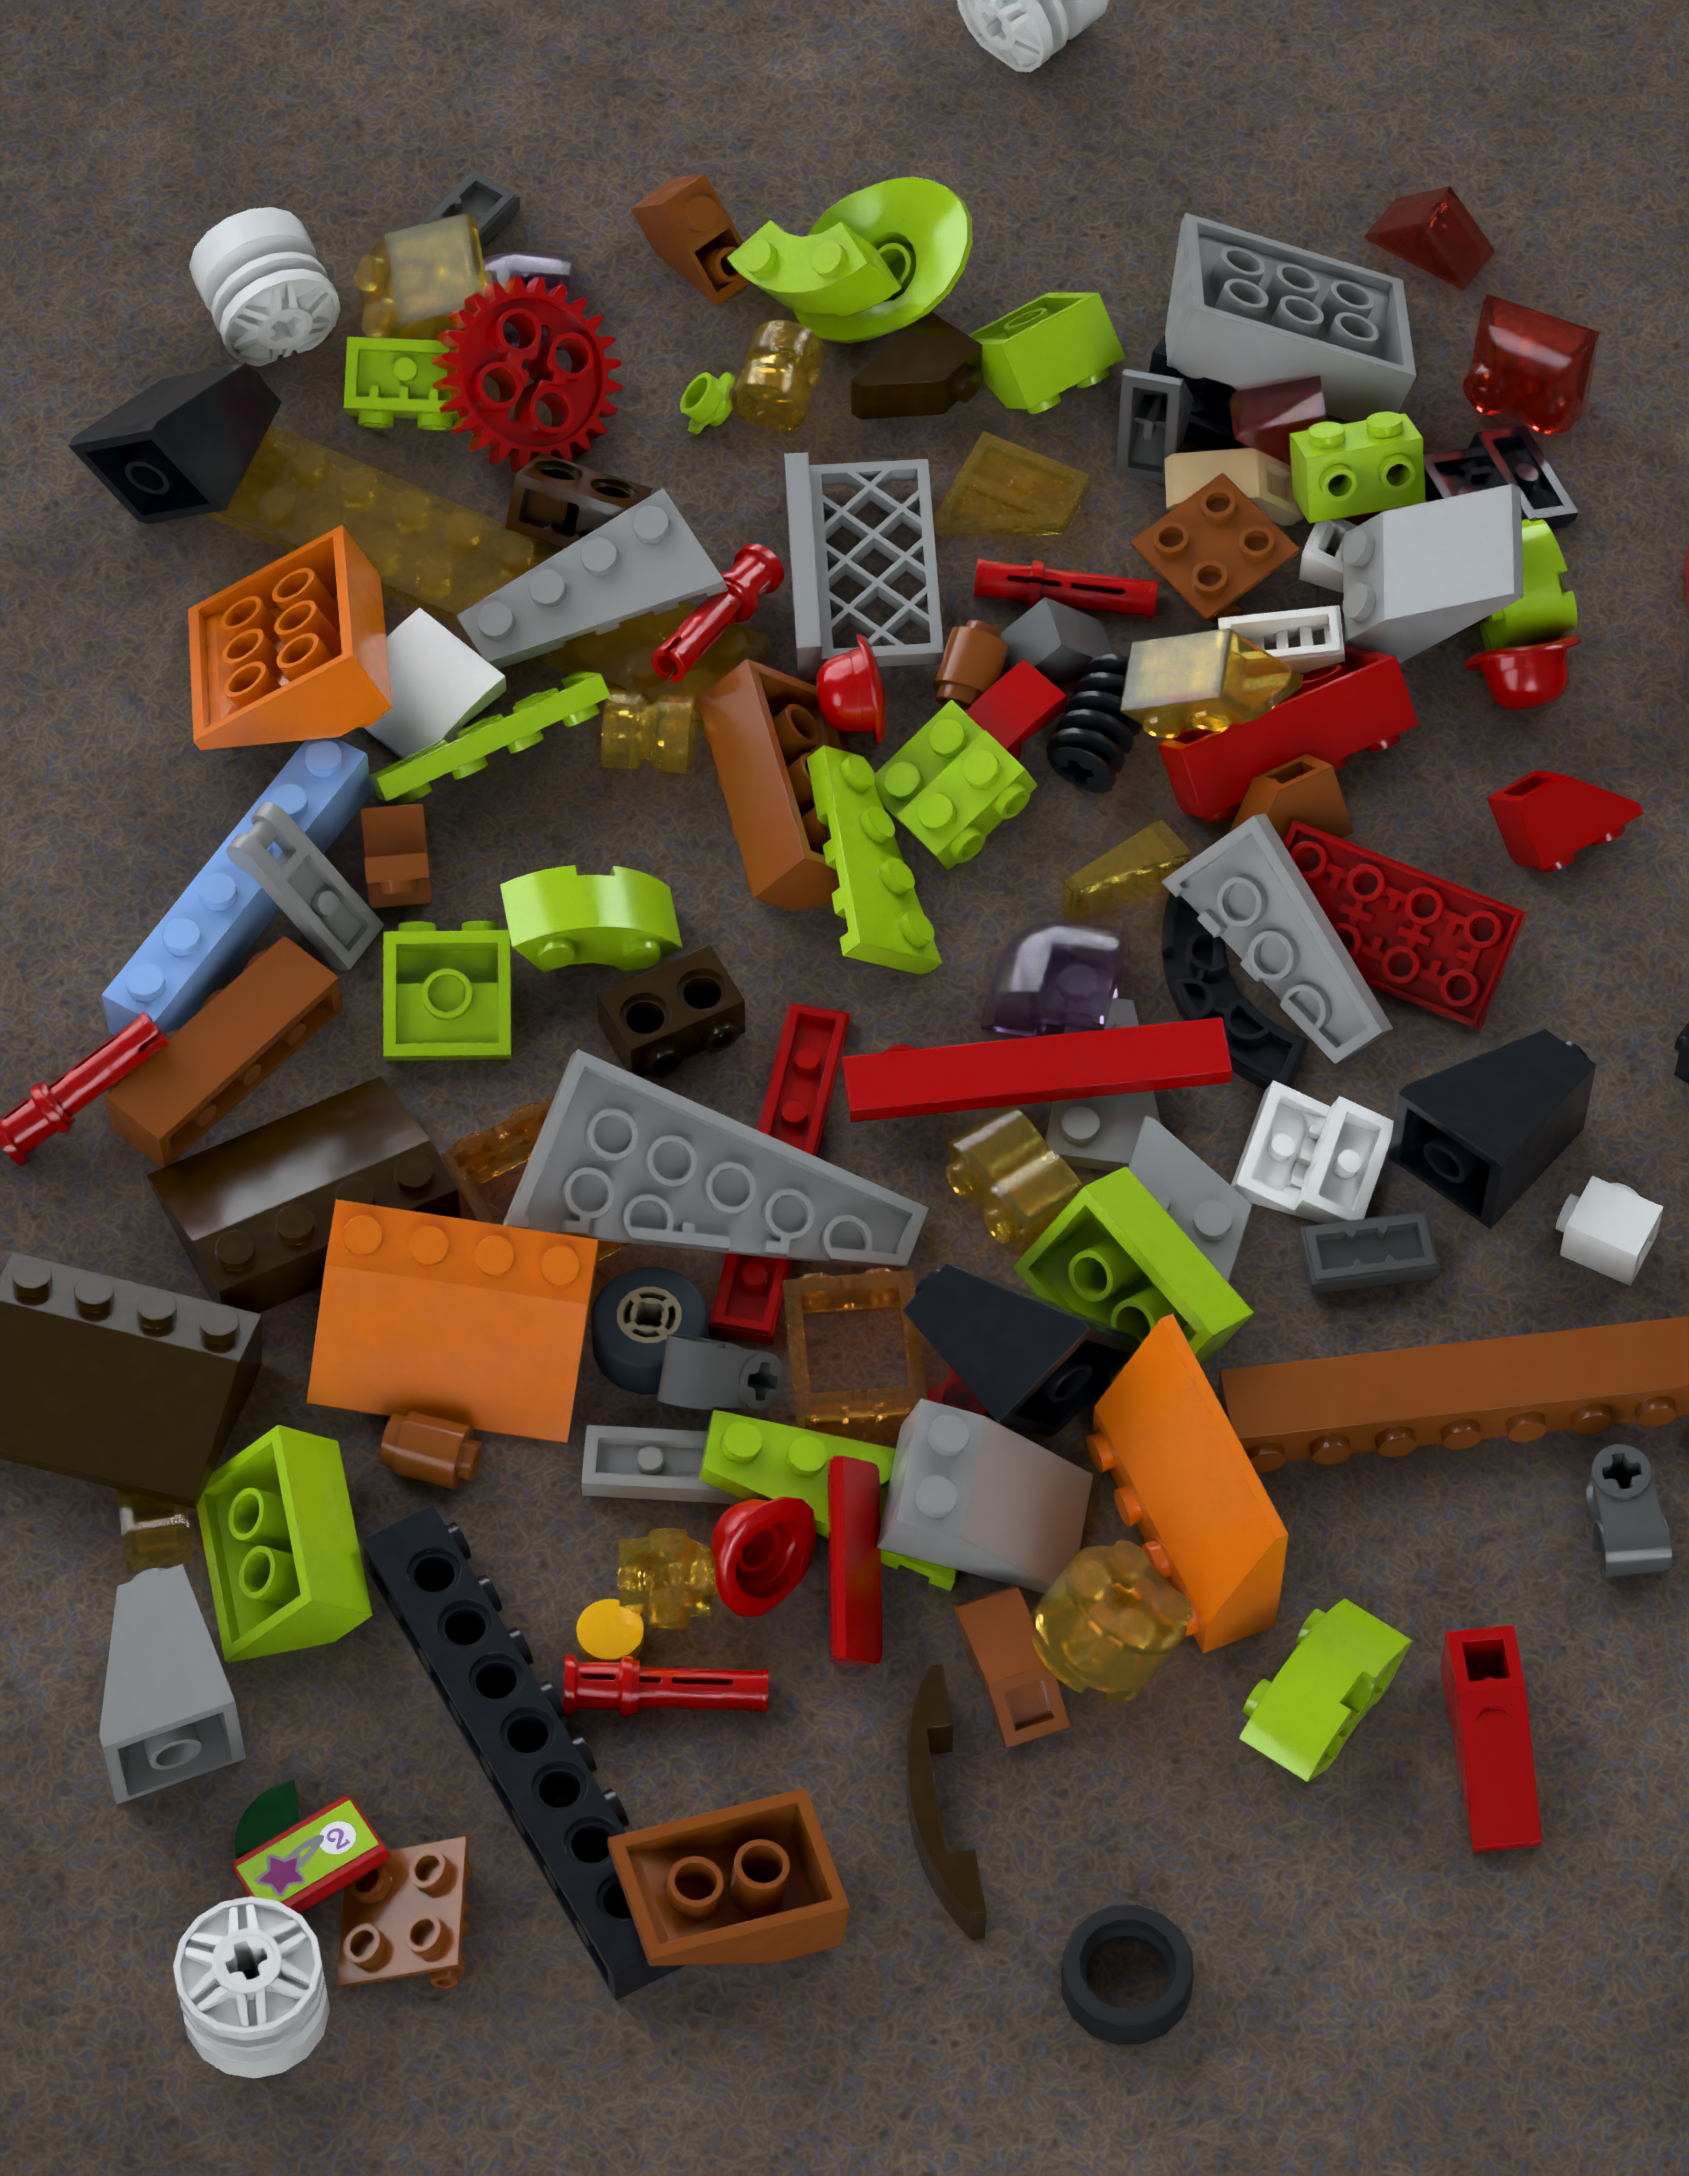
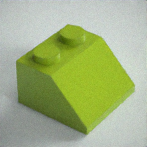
(1048, 349)

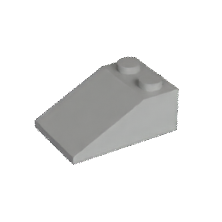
(1431, 570)
(982, 1499)

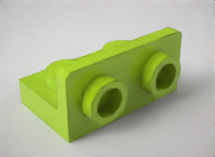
(395, 381)

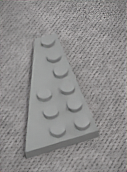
(668, 1172)

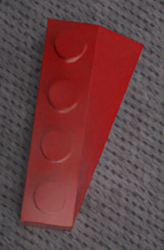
(1329, 717)

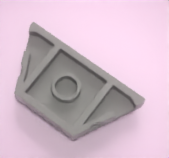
(1191, 1194)

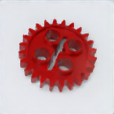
(482, 351)

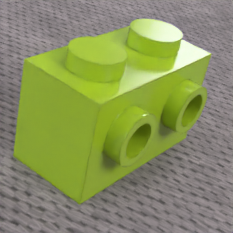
(1357, 467)

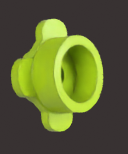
(707, 401)

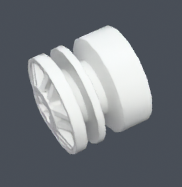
(1028, 30)
(264, 285)
(259, 2022)

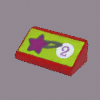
(312, 1857)

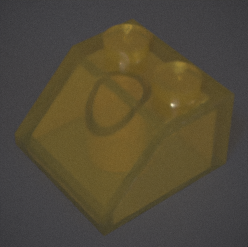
(420, 278)
(1203, 682)

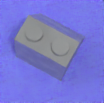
(164, 1690)

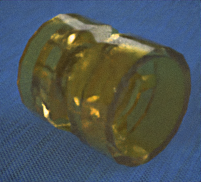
(779, 376)
(649, 732)

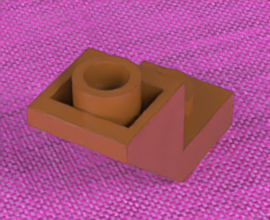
(1002, 1653)

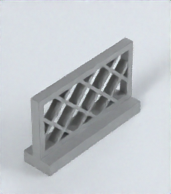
(810, 555)

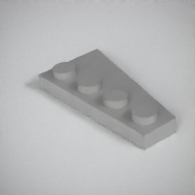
(613, 574)
(1270, 918)

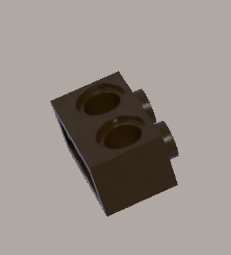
(567, 500)
(666, 1003)

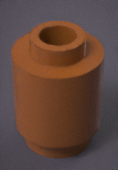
(970, 663)
(430, 1449)

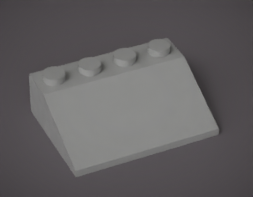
(1282, 314)

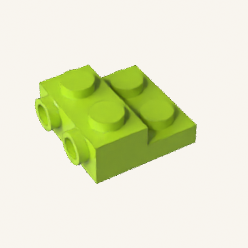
(953, 786)
(447, 992)

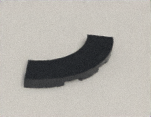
(1203, 989)

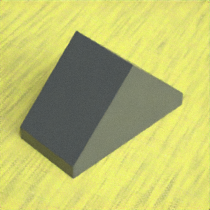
(1151, 423)
(1055, 641)

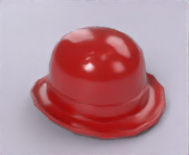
(1526, 674)
(853, 692)
(762, 1552)

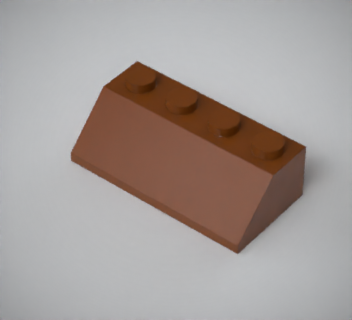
(760, 739)

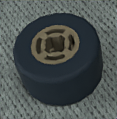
(624, 1343)

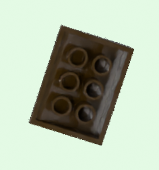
(265, 1201)
(120, 1378)

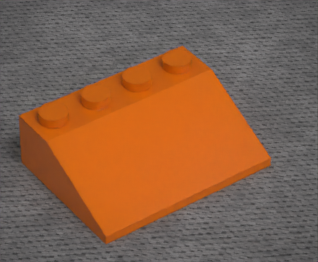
(291, 650)
(452, 1320)
(1190, 1489)

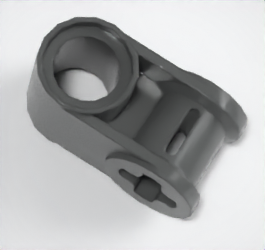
(718, 1374)
(1628, 1519)

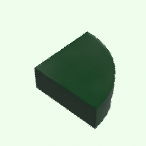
(267, 1817)

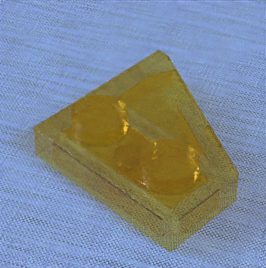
(1011, 493)

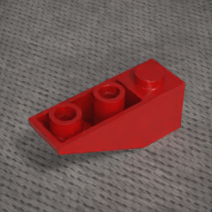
(1491, 1737)

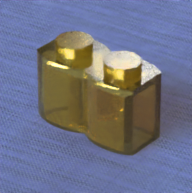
(1011, 1177)

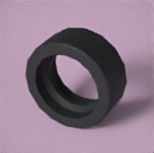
(1110, 2022)

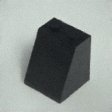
(181, 442)
(1493, 1122)
(1016, 1350)

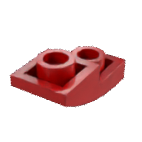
(1017, 706)

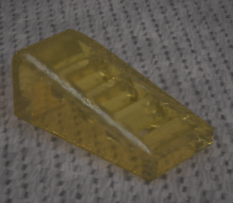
(1125, 872)
(155, 1538)

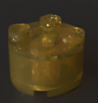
(1109, 1621)

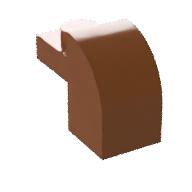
(396, 855)

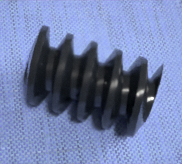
(1094, 731)

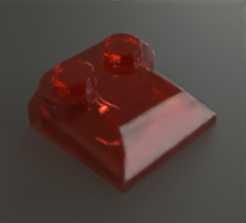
(1530, 366)

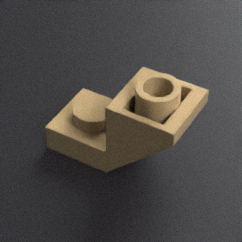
(1256, 474)

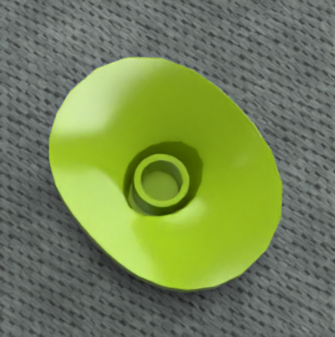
(922, 238)

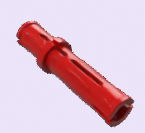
(1069, 588)

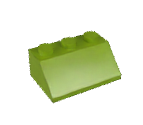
(1130, 1266)
(282, 1547)

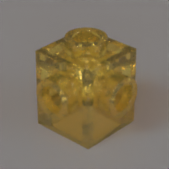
(666, 1578)

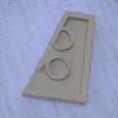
(1103, 1128)

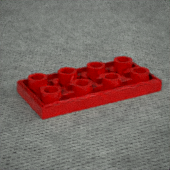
(1408, 926)

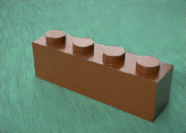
(224, 1051)

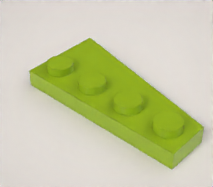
(410, 776)
(874, 881)
(781, 1460)

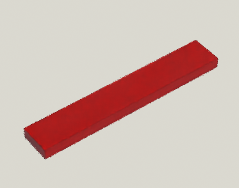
(1036, 1069)
(796, 1114)

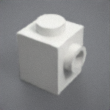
(1609, 1229)

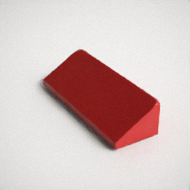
(854, 1562)

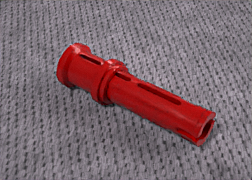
(753, 574)
(54, 1105)
(630, 1687)

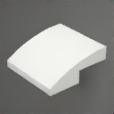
(433, 686)
(1312, 1156)

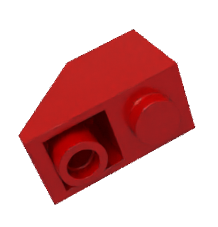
(1555, 815)

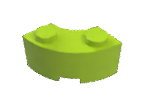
(816, 272)
(591, 918)
(1323, 1688)

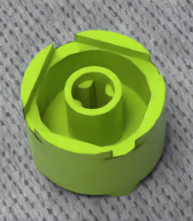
(1544, 607)

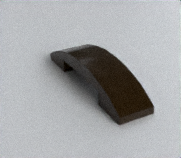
(952, 1874)

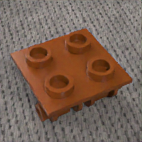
(1215, 548)
(407, 1917)

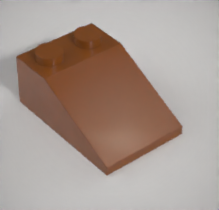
(733, 1885)

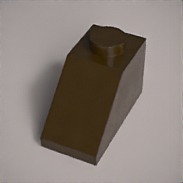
(919, 373)

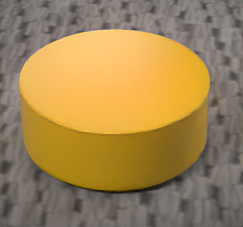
(609, 1632)

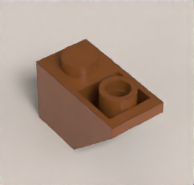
(693, 235)
(1297, 791)

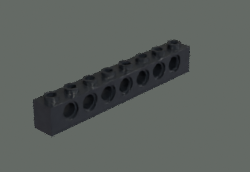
(425, 1551)

